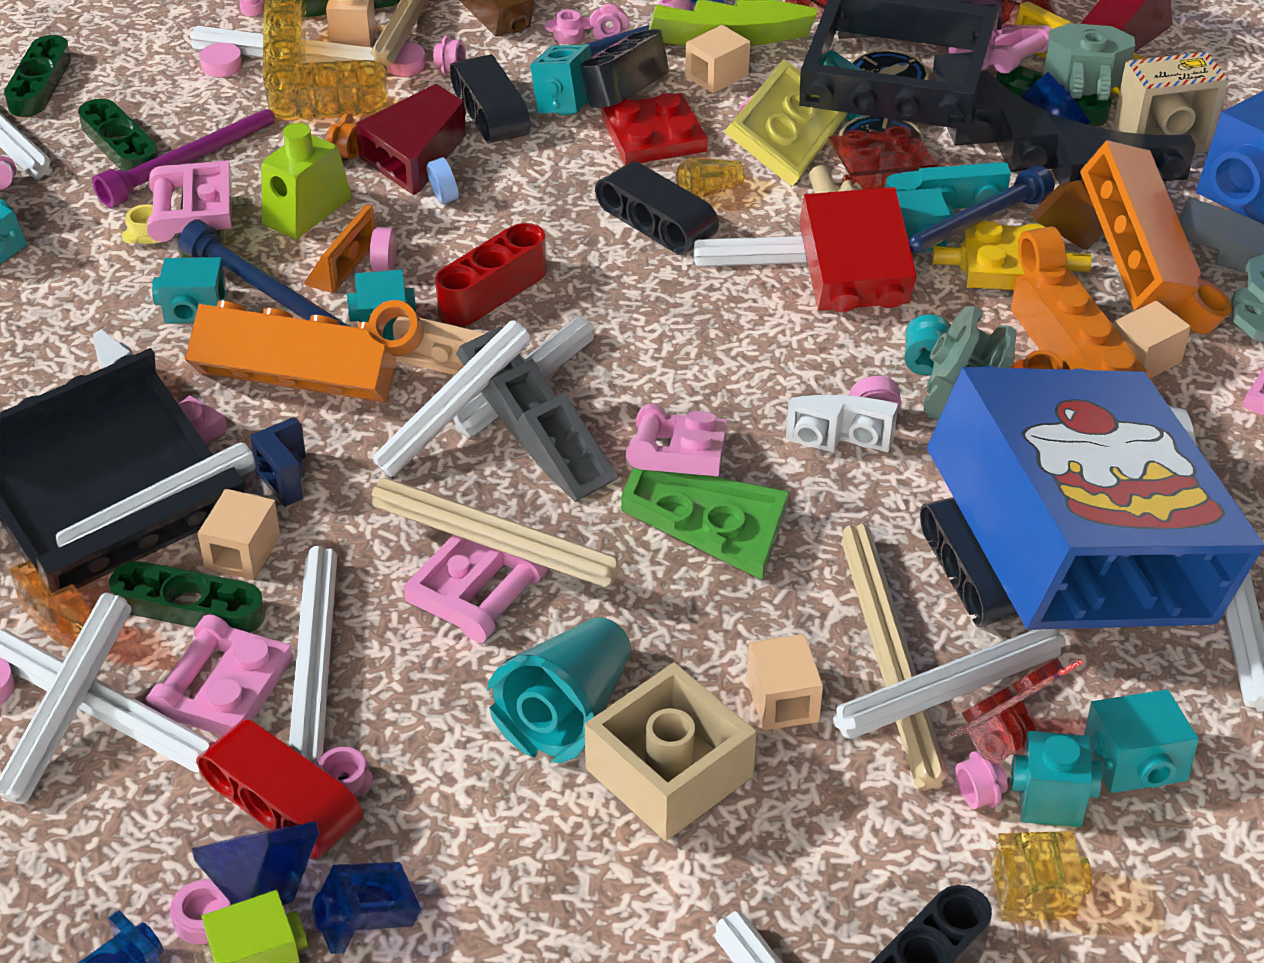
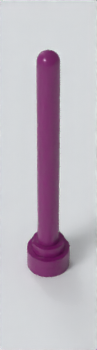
(114, 186)

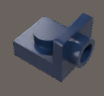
(279, 457)

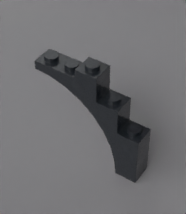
(1038, 137)

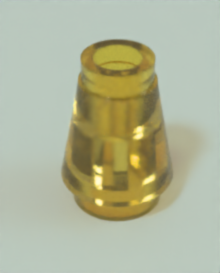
(709, 175)

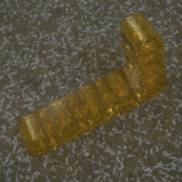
(316, 88)

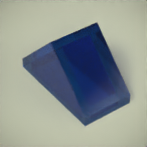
(259, 862)

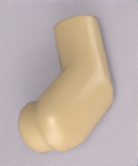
(823, 181)

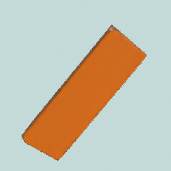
(344, 253)

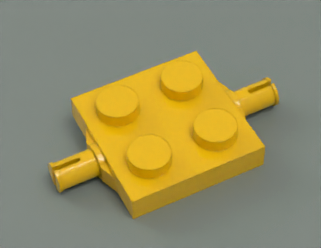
(991, 255)

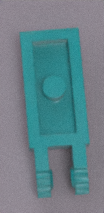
(960, 185)

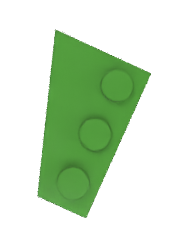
(711, 513)

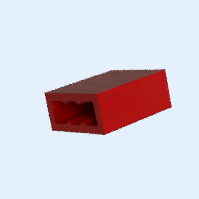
(857, 249)

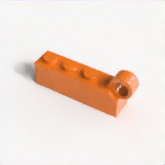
(1149, 237)
(1060, 310)
(301, 352)

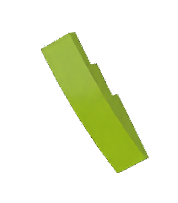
(755, 20)

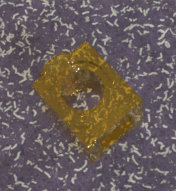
(1039, 876)

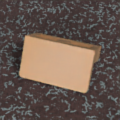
(438, 345)

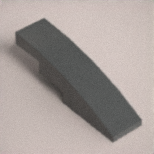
(1229, 232)
(544, 424)

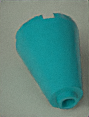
(558, 687)

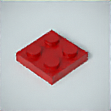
(654, 128)

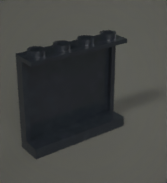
(89, 450)

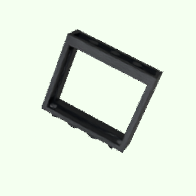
(893, 95)

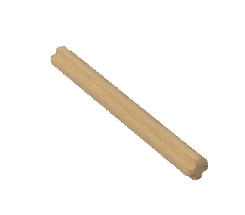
(892, 654)

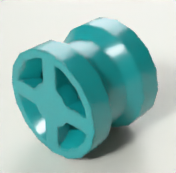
(923, 333)

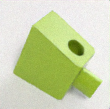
(302, 182)

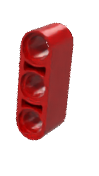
(491, 274)
(278, 784)

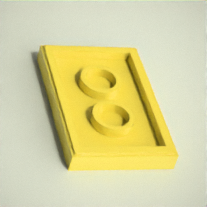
(779, 129)

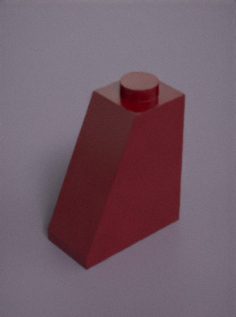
(1135, 17)
(411, 134)

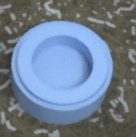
(442, 181)

